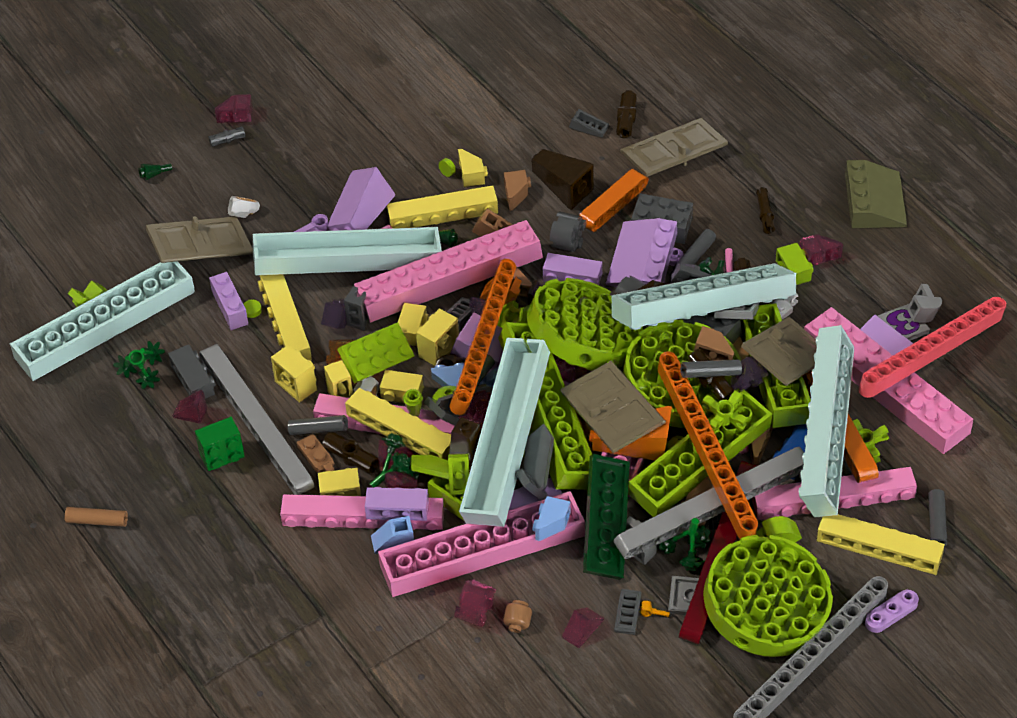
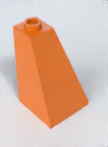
(647, 447)

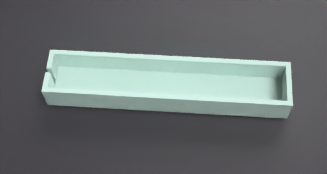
(342, 250)
(504, 432)

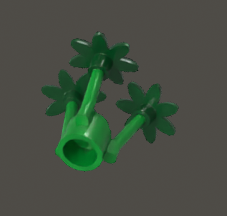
(137, 359)

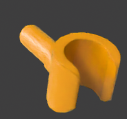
(647, 610)

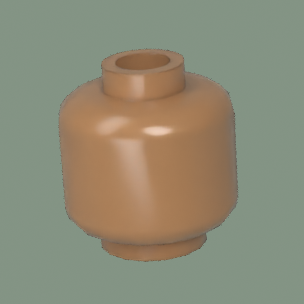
(517, 616)

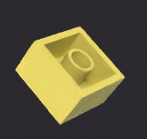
(437, 336)
(294, 373)

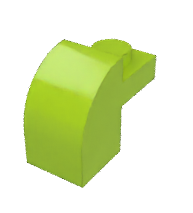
(93, 290)
(780, 527)

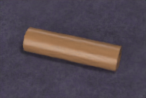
(96, 516)

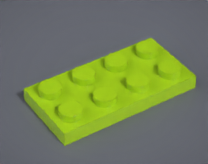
(375, 352)

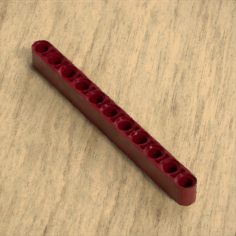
(696, 614)

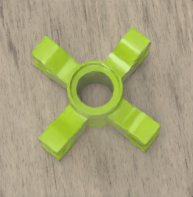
(728, 407)
(872, 438)

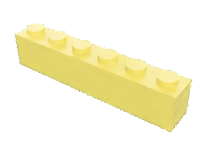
(442, 208)
(284, 313)
(388, 419)
(881, 543)

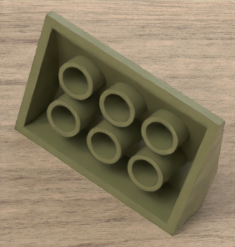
(874, 195)

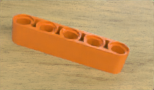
(614, 199)

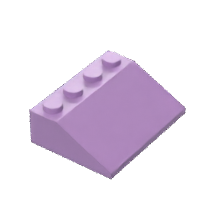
(643, 250)

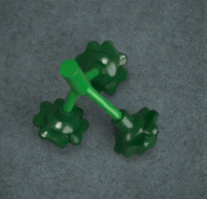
(401, 462)
(697, 538)

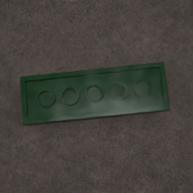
(605, 516)

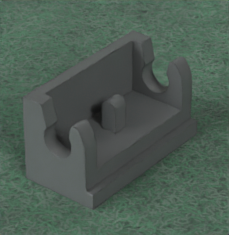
(354, 309)

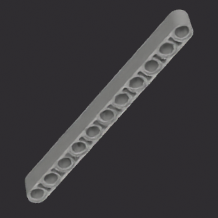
(257, 420)
(707, 504)
(817, 647)

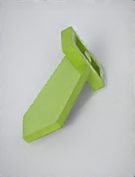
(454, 469)

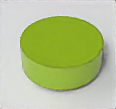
(447, 167)
(253, 308)

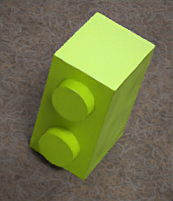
(795, 259)

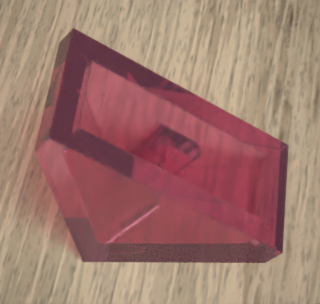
(191, 408)
(581, 626)

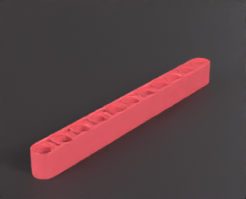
(931, 347)

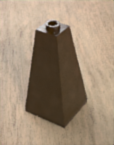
(564, 175)
(465, 438)

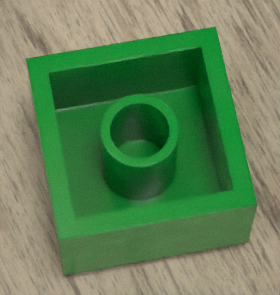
(219, 443)

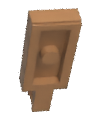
(316, 454)

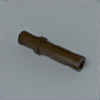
(766, 215)

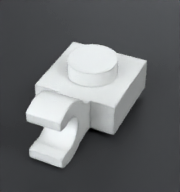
(785, 306)

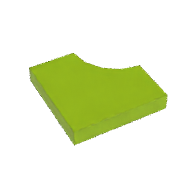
(511, 313)

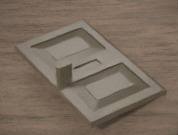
(674, 147)
(199, 239)
(784, 350)
(612, 406)

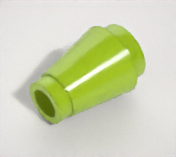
(413, 401)

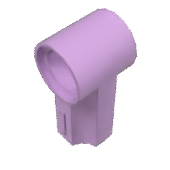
(318, 223)

